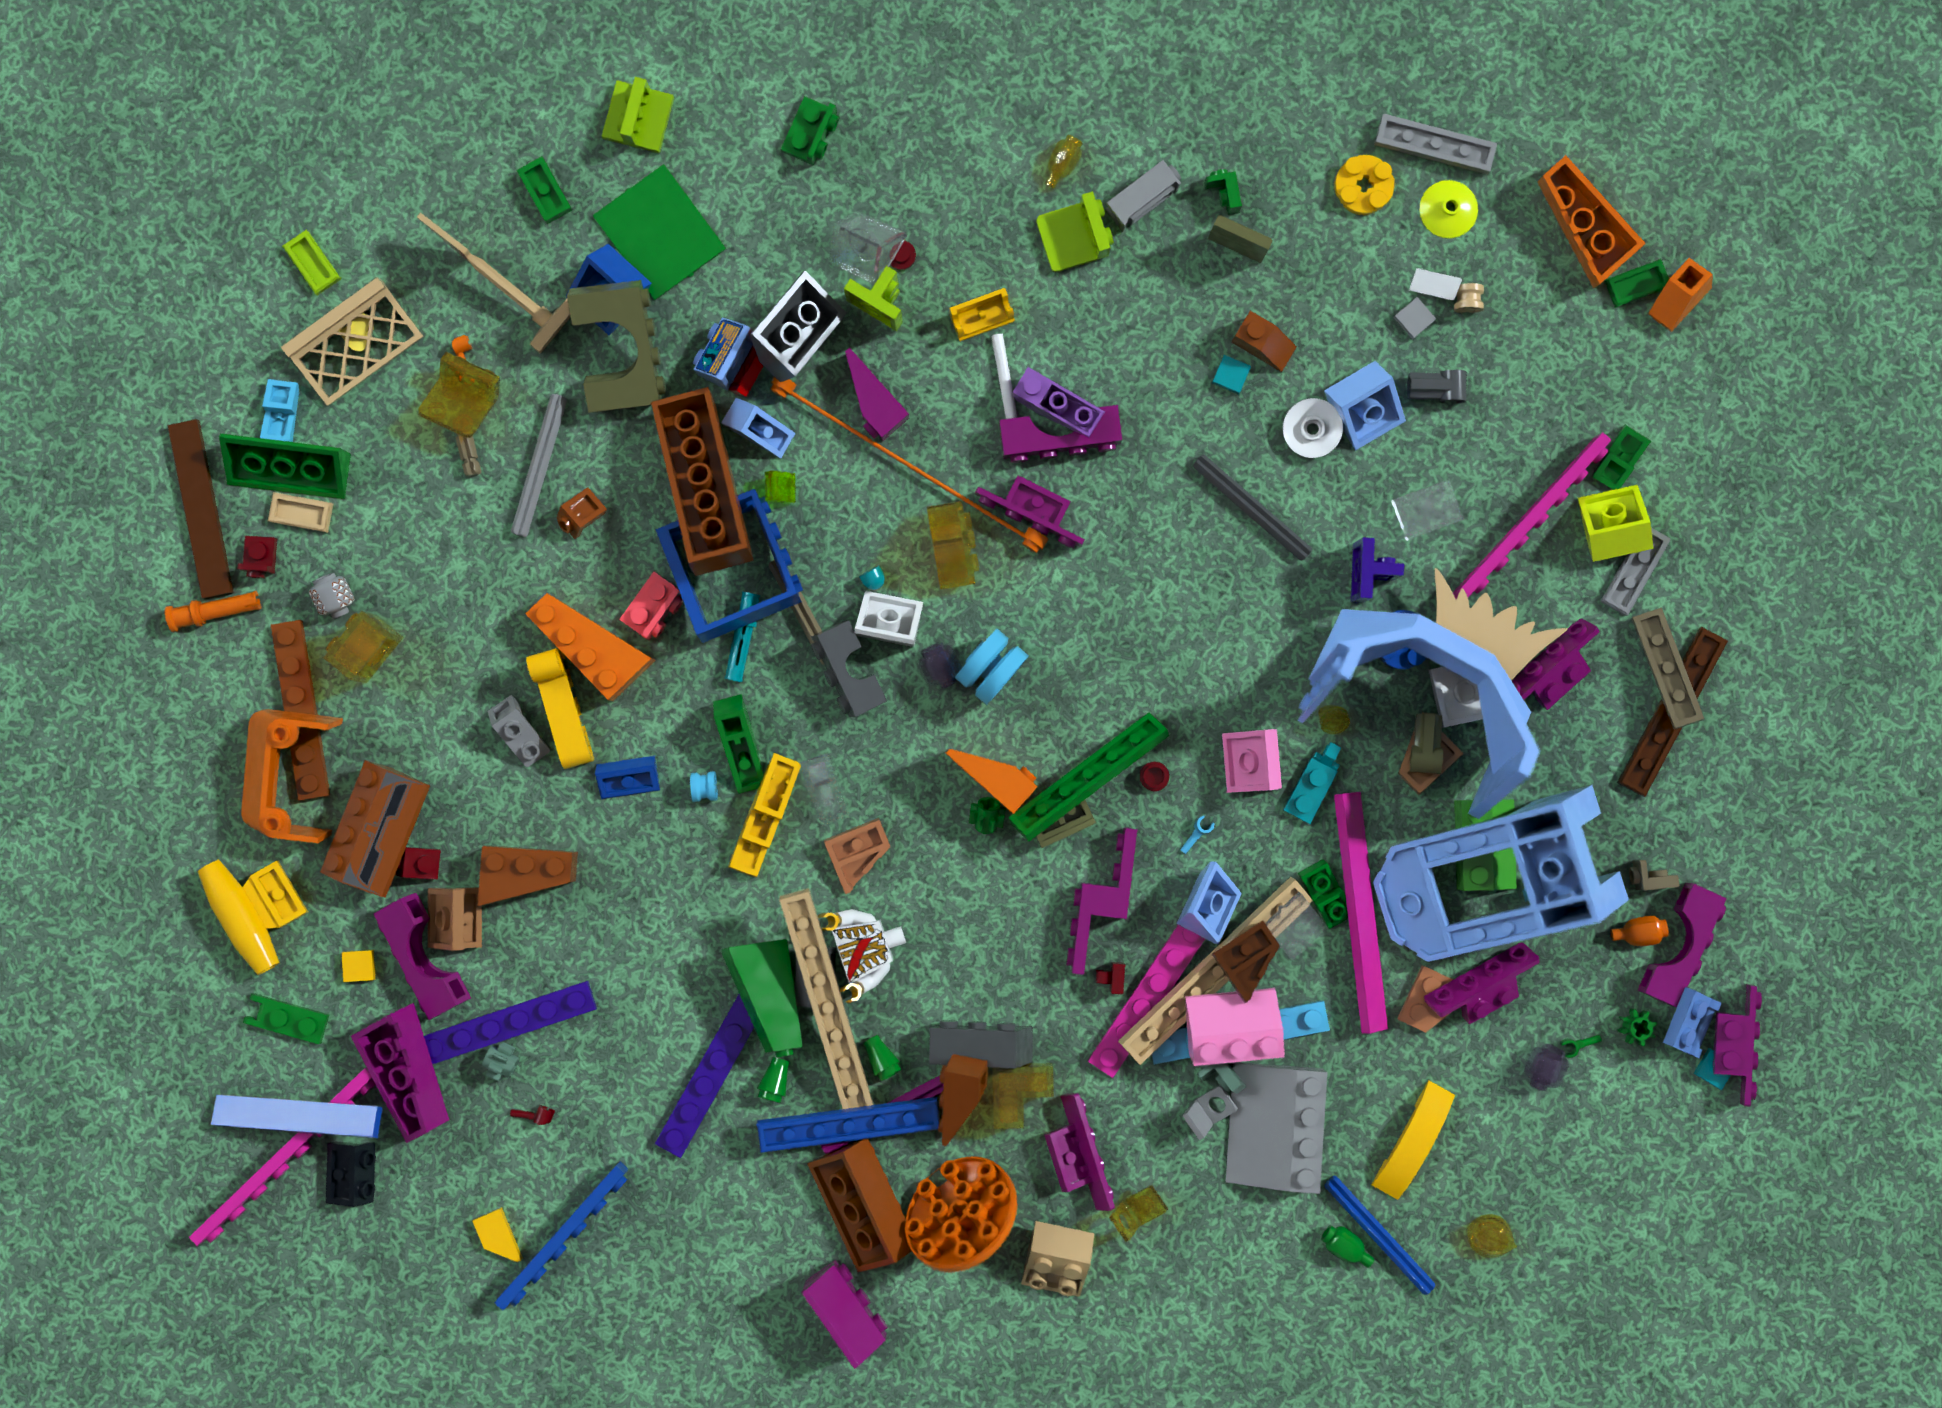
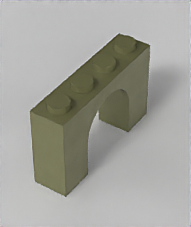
(625, 305)

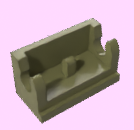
(1070, 823)

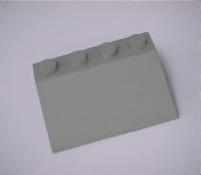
(1277, 1128)

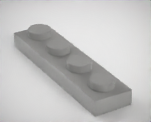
(1435, 144)

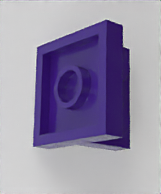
(1366, 570)

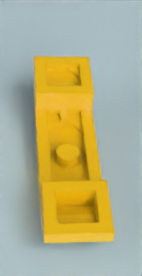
(1415, 1141)

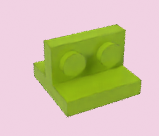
(638, 115)
(879, 300)

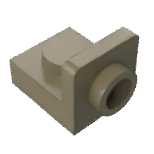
(1657, 878)

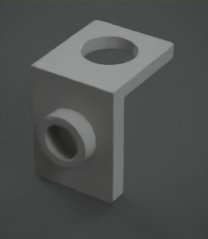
(1202, 1117)

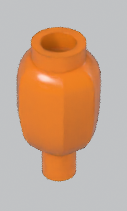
(1642, 931)

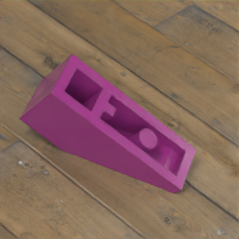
(878, 406)

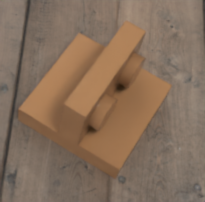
(454, 918)

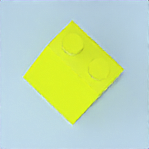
(1616, 523)

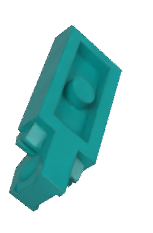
(1313, 784)

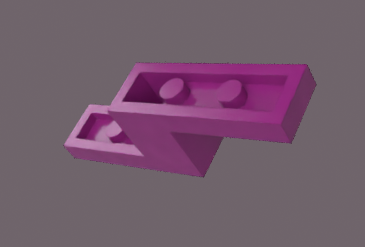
(1102, 900)

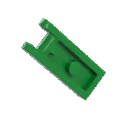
(288, 1019)

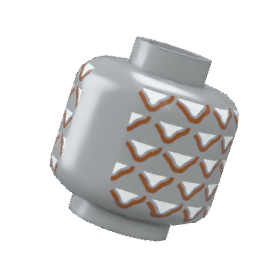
(331, 595)

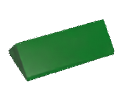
(285, 466)

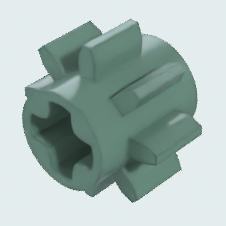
(500, 1061)

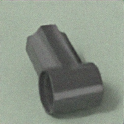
(1438, 386)

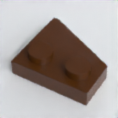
(1247, 959)

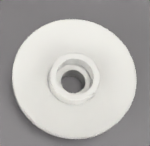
(1312, 412)

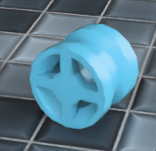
(703, 786)

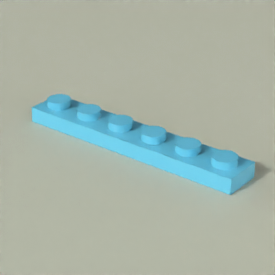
(1296, 1022)

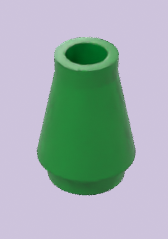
(882, 1060)
(774, 1081)

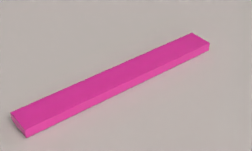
(1361, 912)

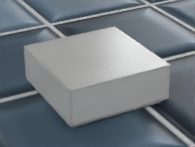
(1414, 318)

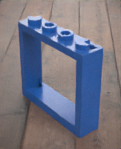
(671, 533)

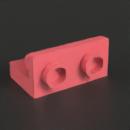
(652, 606)

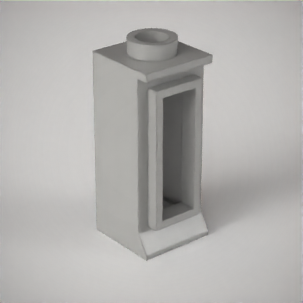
(1143, 195)

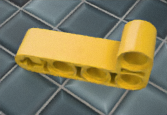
(561, 707)

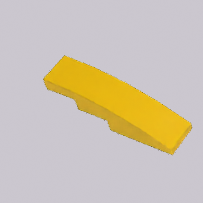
(764, 815)

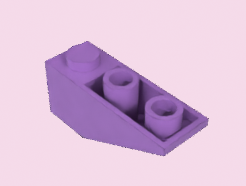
(1056, 403)

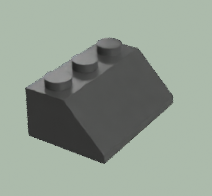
(796, 327)

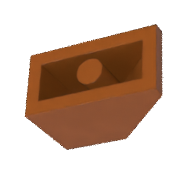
(1264, 341)

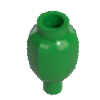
(1346, 1246)

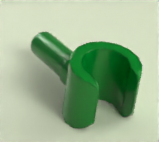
(1580, 1044)

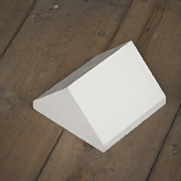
(889, 618)

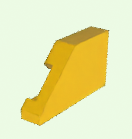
(497, 1235)

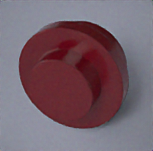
(905, 257)
(1154, 776)

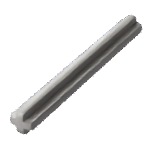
(539, 465)

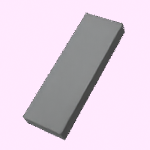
(1634, 575)

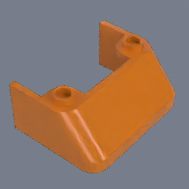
(267, 734)

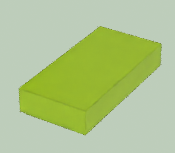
(311, 262)

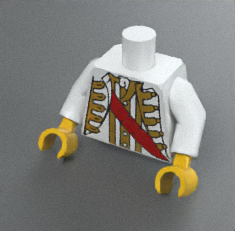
(862, 948)

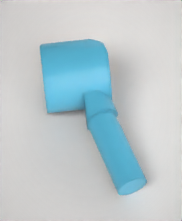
(1196, 834)

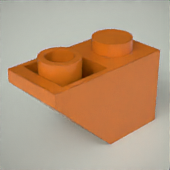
(1681, 294)

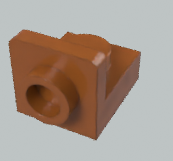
(580, 512)

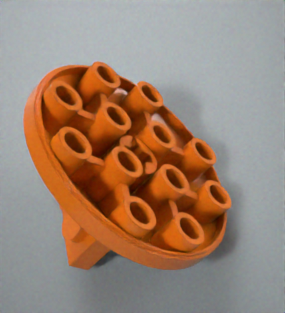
(964, 1217)

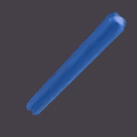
(1379, 1235)

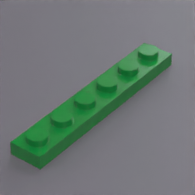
(1088, 776)

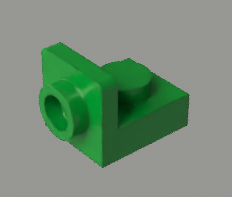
(1230, 194)

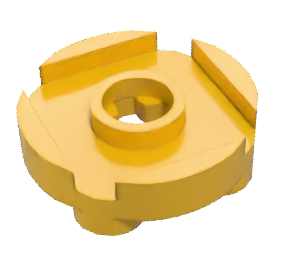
(1378, 174)

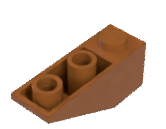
(963, 1087)

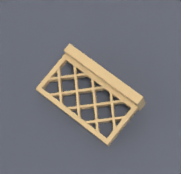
(336, 320)

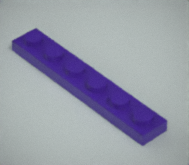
(510, 1022)
(706, 1080)

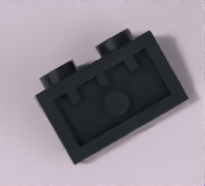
(350, 1173)

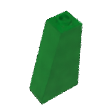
(767, 990)

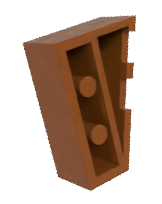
(520, 871)

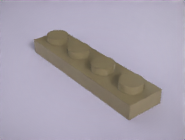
(1667, 668)

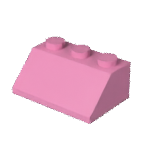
(1230, 1031)

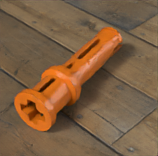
(198, 613)

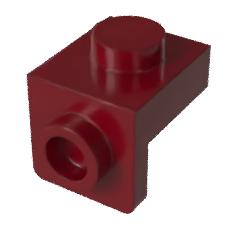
(419, 863)

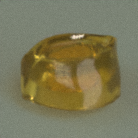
(1490, 1236)

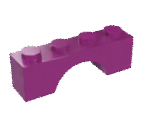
(1023, 439)
(1699, 913)
(403, 928)

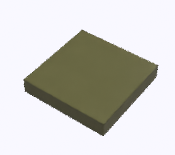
(1240, 238)

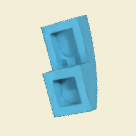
(280, 410)

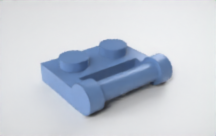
(1691, 1022)

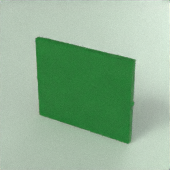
(659, 231)

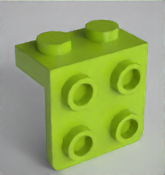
(1075, 234)

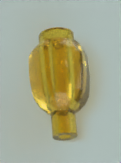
(1063, 160)

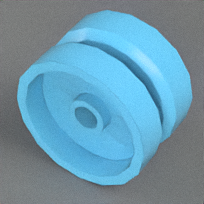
(988, 664)

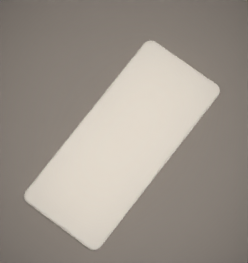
(1435, 284)

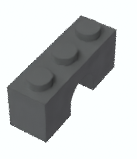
(834, 647)

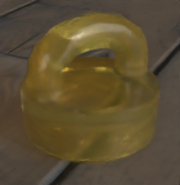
(1333, 719)

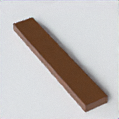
(200, 509)
(1659, 733)

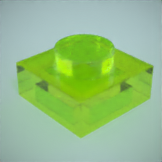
(780, 487)

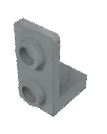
(517, 731)

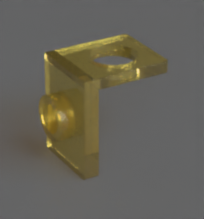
(1138, 1210)

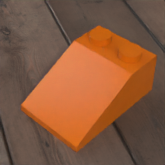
(1001, 780)

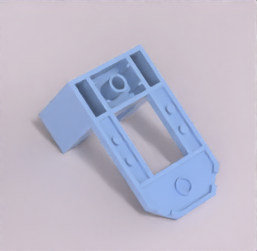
(1551, 862)

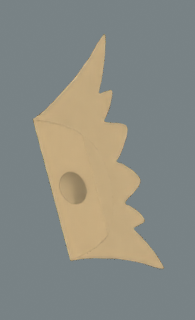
(1495, 634)

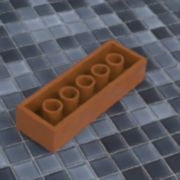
(701, 481)

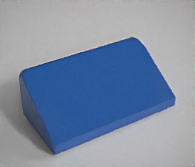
(627, 777)

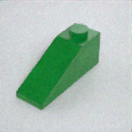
(738, 742)

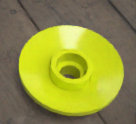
(1441, 220)

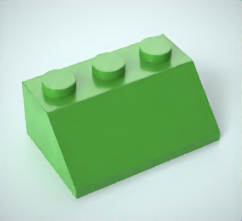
(1489, 870)

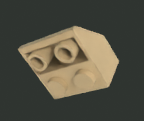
(1058, 1259)

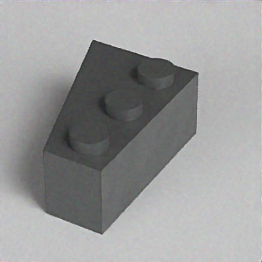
(999, 1045)

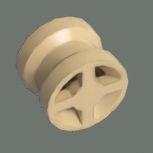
(1469, 298)

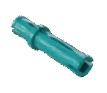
(735, 672)

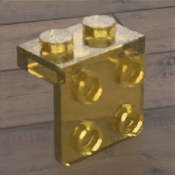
(460, 396)

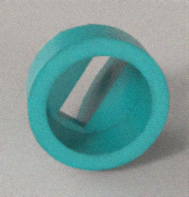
(873, 579)

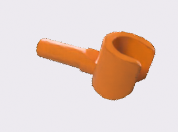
(461, 345)

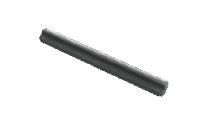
(1252, 507)

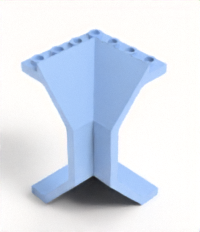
(1368, 635)

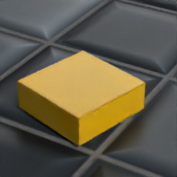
(358, 966)

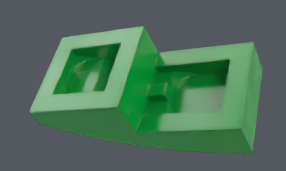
(1621, 458)

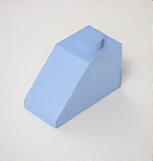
(758, 427)

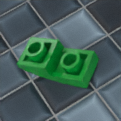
(1325, 893)

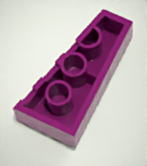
(403, 1071)

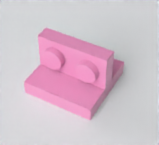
(1252, 761)

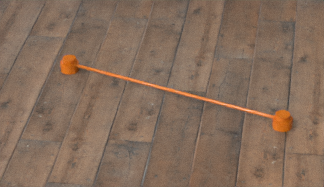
(1032, 538)

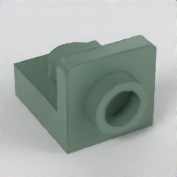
(1227, 1076)

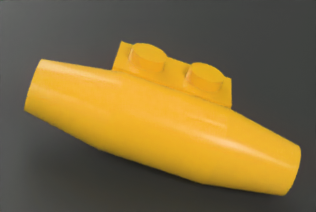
(248, 911)

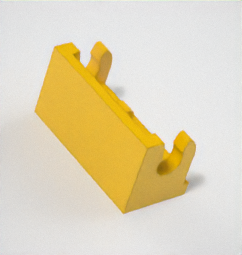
(981, 314)

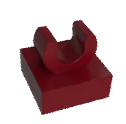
(1114, 977)

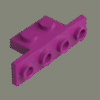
(1035, 505)
(1557, 667)
(1484, 986)
(1735, 1044)
(1076, 1155)

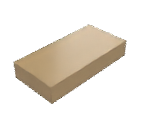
(300, 512)

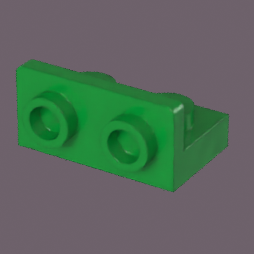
(810, 130)

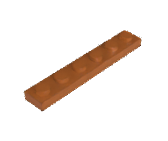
(299, 697)

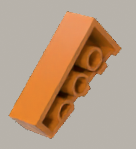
(1588, 221)
(595, 651)

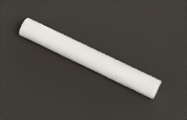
(1004, 376)

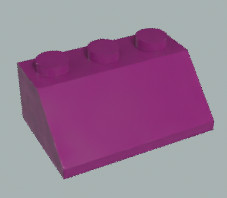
(845, 1312)

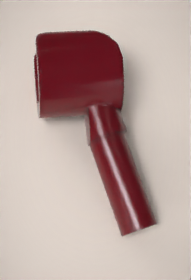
(541, 1117)

